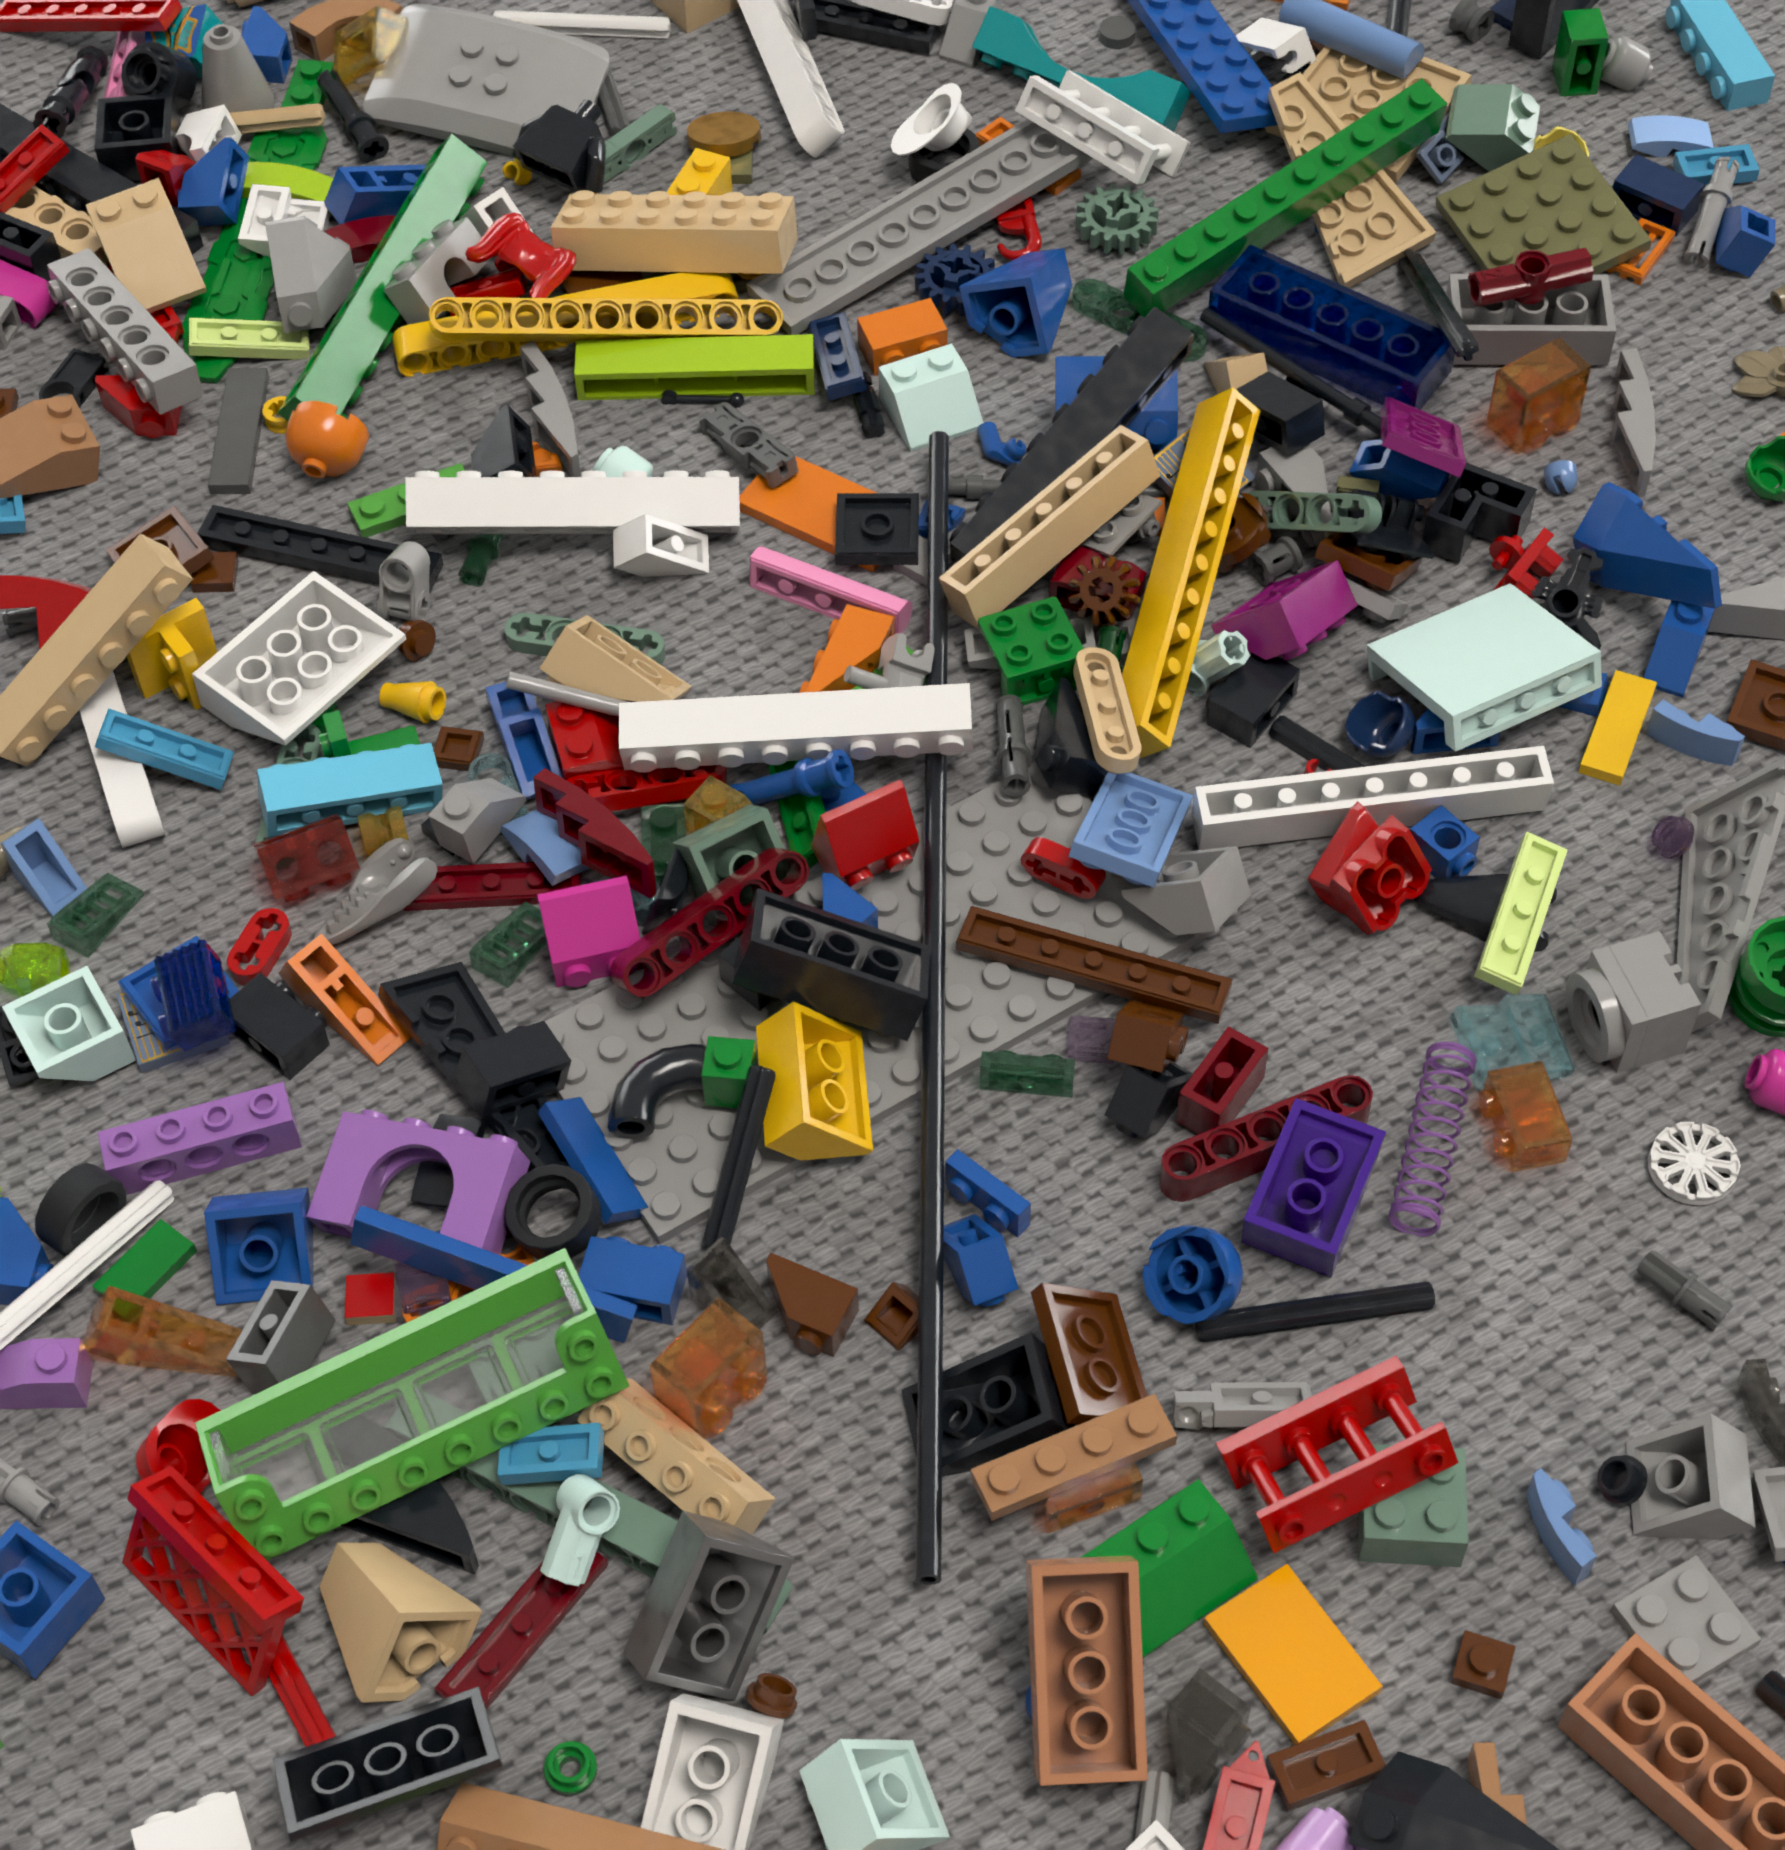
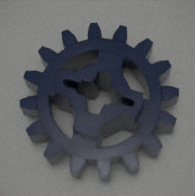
(946, 271)

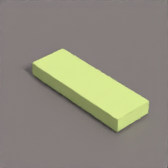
(245, 339)

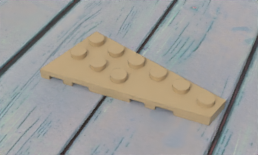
(1368, 223)

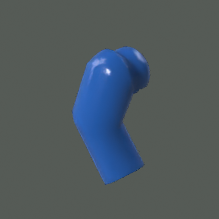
(996, 449)

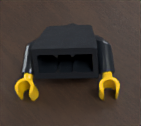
(561, 148)

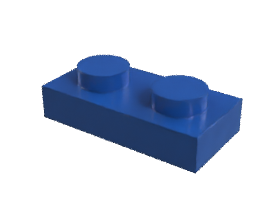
(1000, 1204)

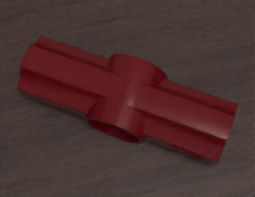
(1530, 277)

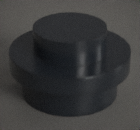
(1622, 1479)

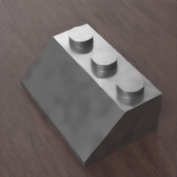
(707, 1607)

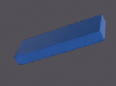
(593, 1157)

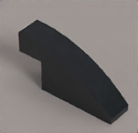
(423, 1524)

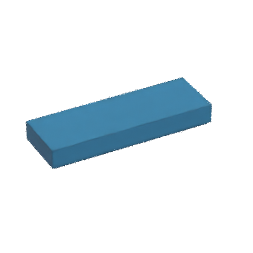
(164, 749)

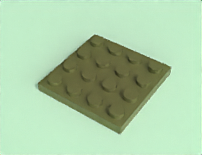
(1545, 204)

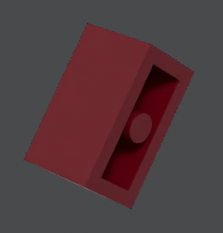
(1222, 1082)

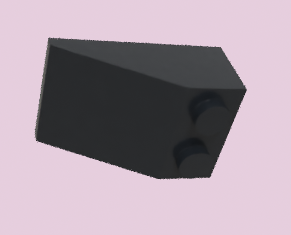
(994, 1404)

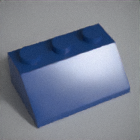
(1155, 422)

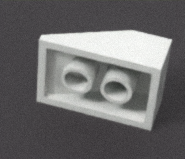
(711, 1772)

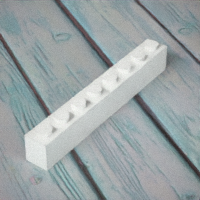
(568, 503)
(795, 727)
(1318, 802)

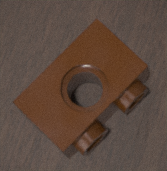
(1147, 1036)

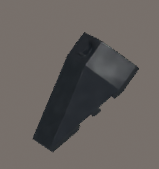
(1433, 1808)

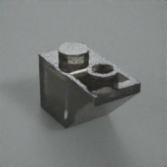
(1200, 1729)

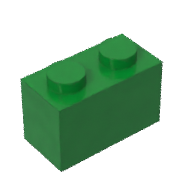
(1580, 52)

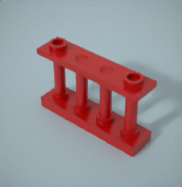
(1320, 1421)

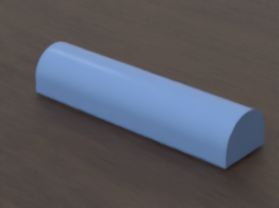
(1354, 36)

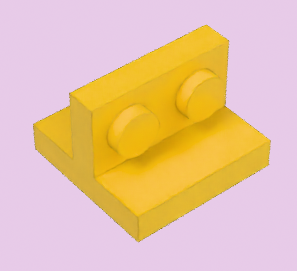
(172, 652)

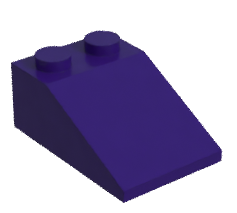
(1312, 1187)

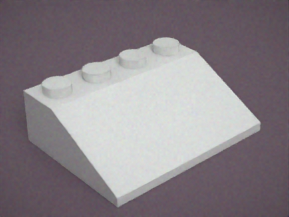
(294, 661)

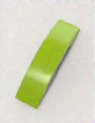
(303, 182)

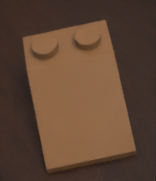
(46, 448)

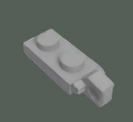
(1235, 1404)

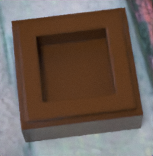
(217, 575)
(457, 747)

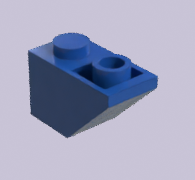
(268, 45)
(1744, 239)
(1397, 472)

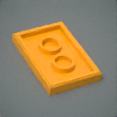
(1292, 1655)

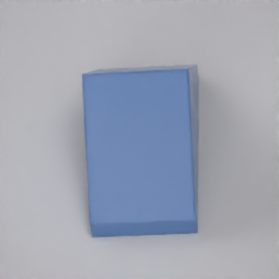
(42, 867)

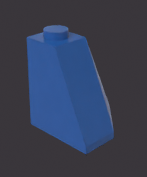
(1020, 302)

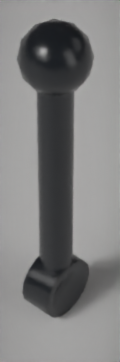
(671, 397)

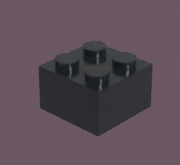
(135, 126)

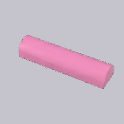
(821, 589)

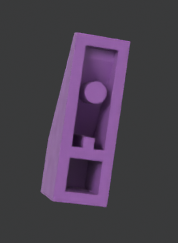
(45, 1374)

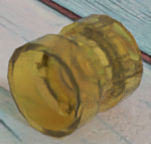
(381, 828)

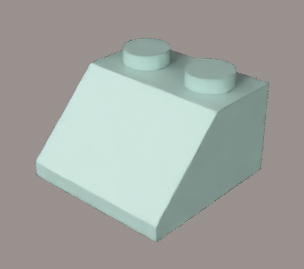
(929, 396)
(70, 1029)
(873, 1796)

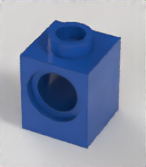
(1446, 843)

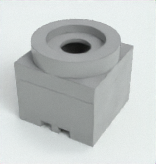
(1632, 1004)

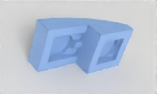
(1662, 133)

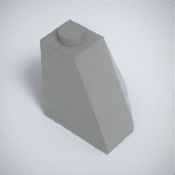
(309, 272)

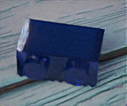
(192, 995)

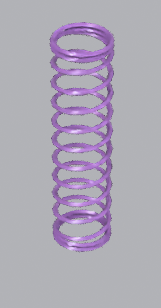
(1424, 1211)

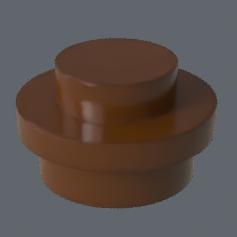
(419, 639)
(772, 1696)

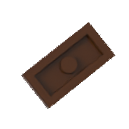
(1325, 1765)

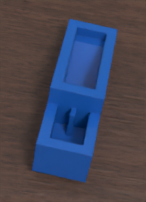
(522, 735)

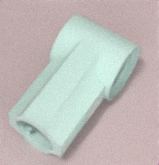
(1216, 659)
(578, 1529)

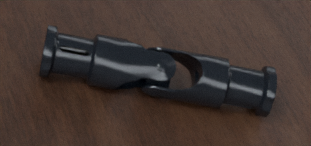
(73, 90)

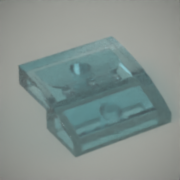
(1511, 1035)

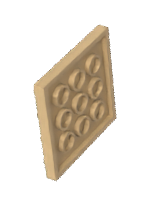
(1357, 88)

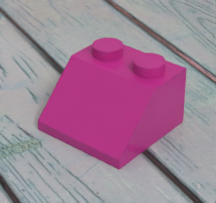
(588, 929)

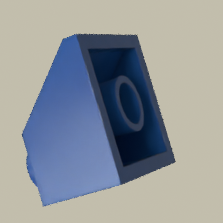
(258, 1241)

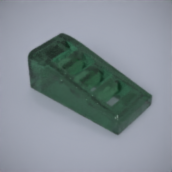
(86, 940)
(506, 970)

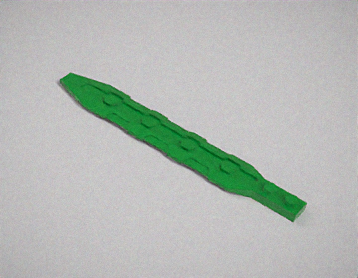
(237, 277)

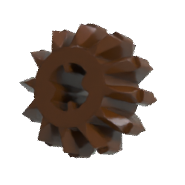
(1110, 576)

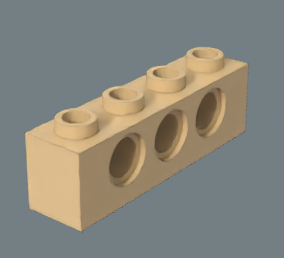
(71, 228)
(677, 1459)

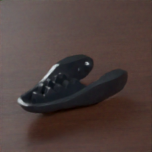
(1471, 902)

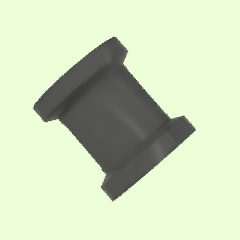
(1283, 546)

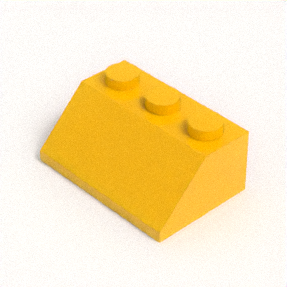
(818, 1086)

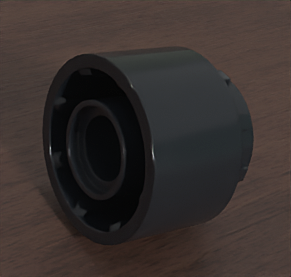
(159, 69)

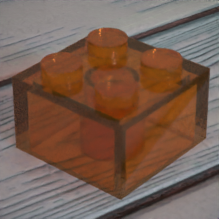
(1538, 396)
(711, 1369)

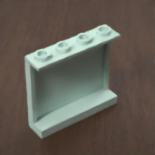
(1488, 664)

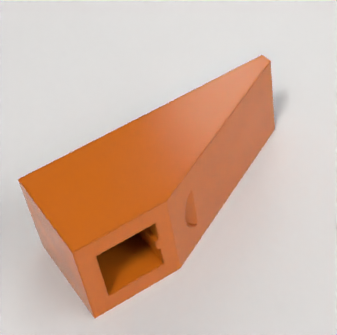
(852, 641)

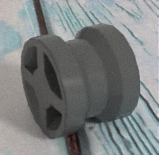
(1471, 20)

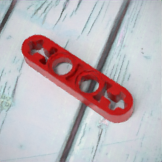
(645, 786)

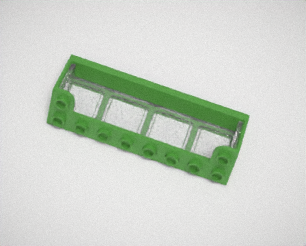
(409, 1406)

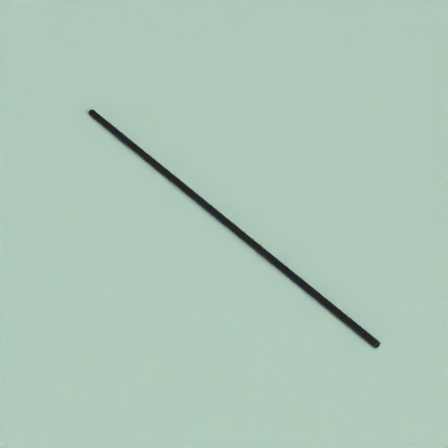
(933, 1057)

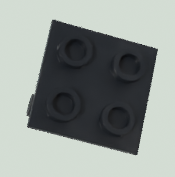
(1396, 528)

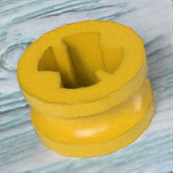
(270, 409)

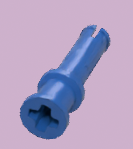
(806, 778)

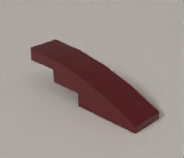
(602, 838)

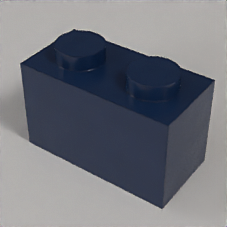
(1658, 193)

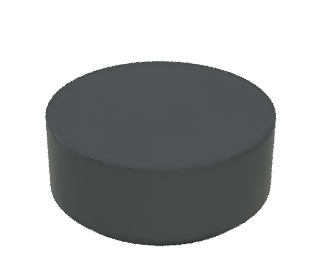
(1117, 32)

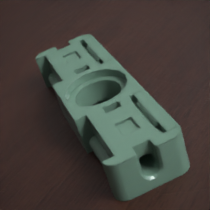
(643, 134)

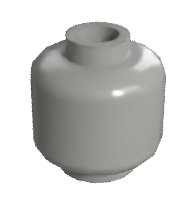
(1626, 64)

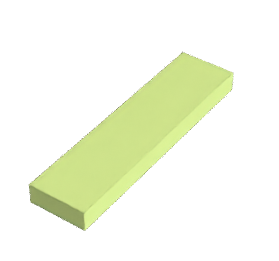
(1521, 913)

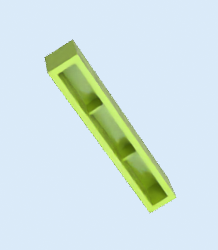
(695, 366)

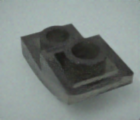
(1761, 1399)

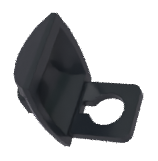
(669, 896)

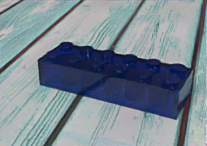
(1333, 329)

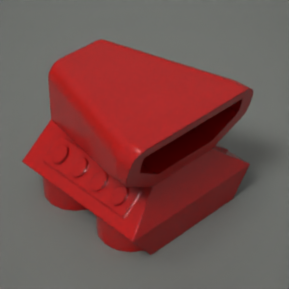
(1370, 870)

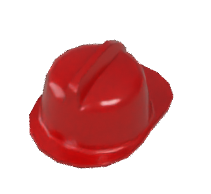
(177, 1444)

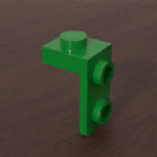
(335, 741)

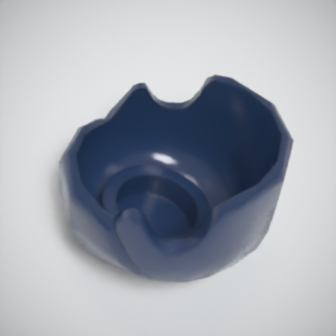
(1380, 725)

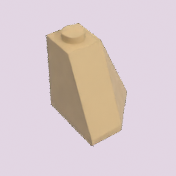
(392, 1620)

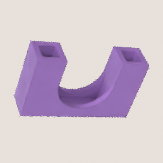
(374, 1149)

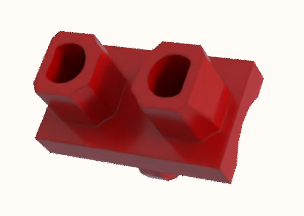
(1537, 556)

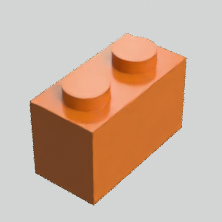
(900, 333)

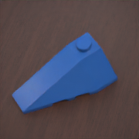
(1642, 554)

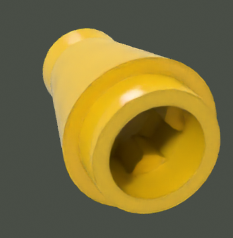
(414, 699)

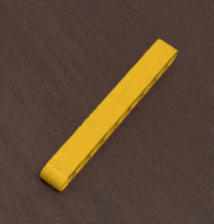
(586, 311)
(422, 352)

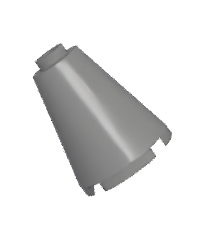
(232, 73)

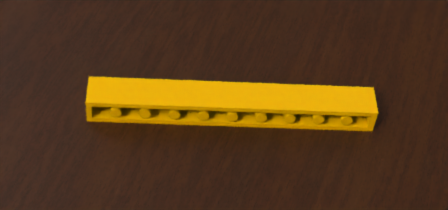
(1187, 565)

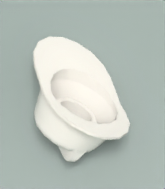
(935, 124)

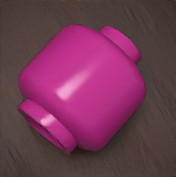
(1767, 1080)

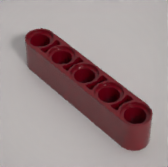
(689, 928)
(1242, 1141)

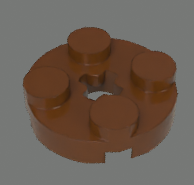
(1247, 532)

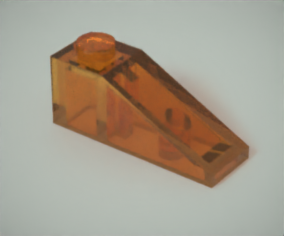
(158, 1335)

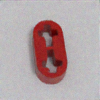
(1051, 864)
(252, 943)

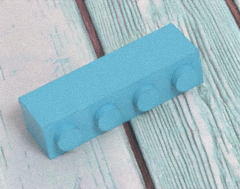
(1722, 51)
(349, 787)

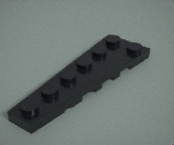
(443, 1015)

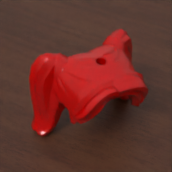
(521, 248)

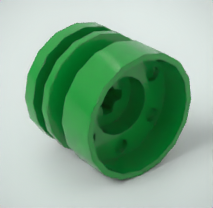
(1760, 980)

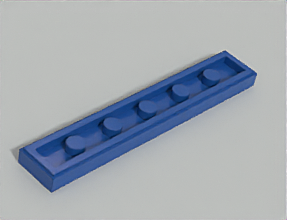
(464, 1262)

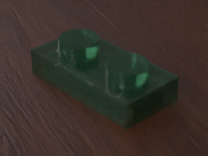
(660, 828)
(1027, 1073)

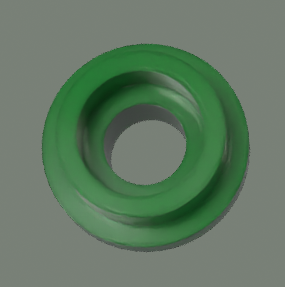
(565, 1753)

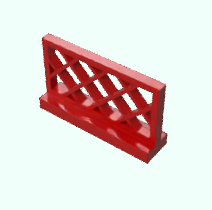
(223, 1562)

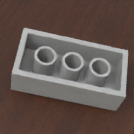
(1509, 329)

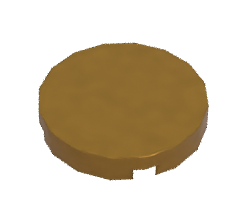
(724, 133)

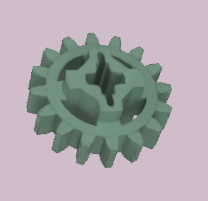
(1117, 219)

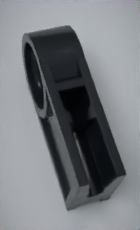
(75, 376)

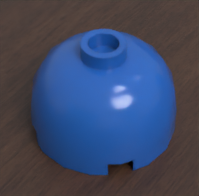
(1192, 1274)

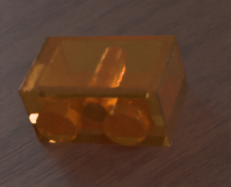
(1525, 1117)

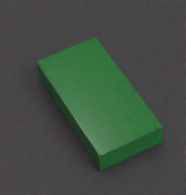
(148, 1262)

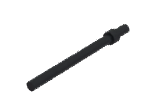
(1353, 410)

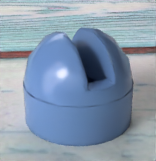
(1560, 471)

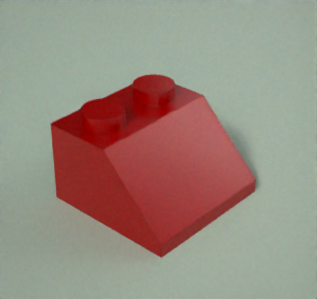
(583, 739)
(867, 836)

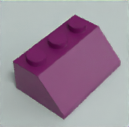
(1292, 612)

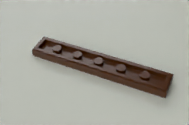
(1094, 964)

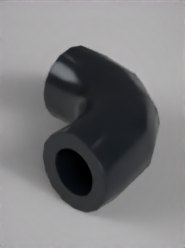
(649, 1084)

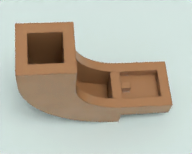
(316, 27)

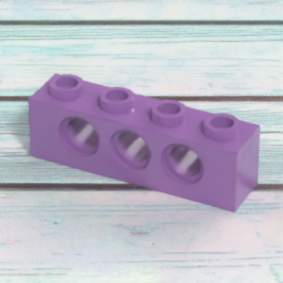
(201, 1138)

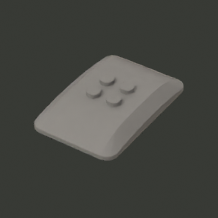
(480, 76)

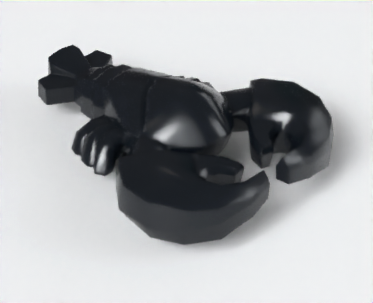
(1569, 597)

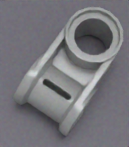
(405, 591)

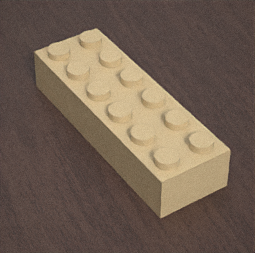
(677, 232)

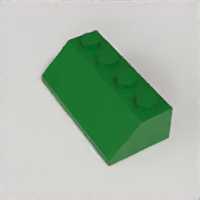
(1185, 1562)

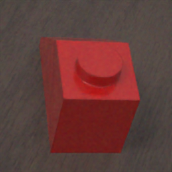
(166, 167)
(126, 406)

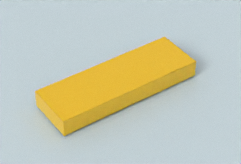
(1617, 727)

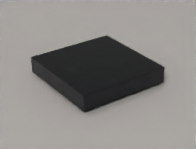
(877, 529)

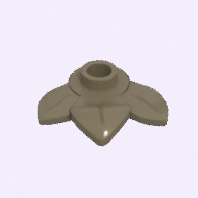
(1762, 373)

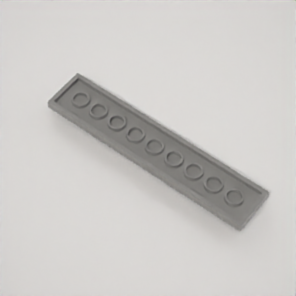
(915, 223)

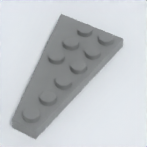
(1724, 881)

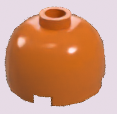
(323, 440)

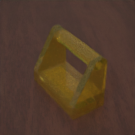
(366, 43)

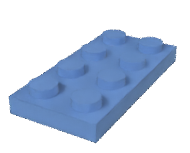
(1131, 827)

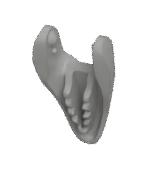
(379, 890)

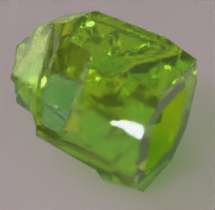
(32, 966)

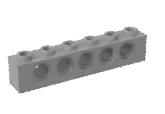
(124, 331)

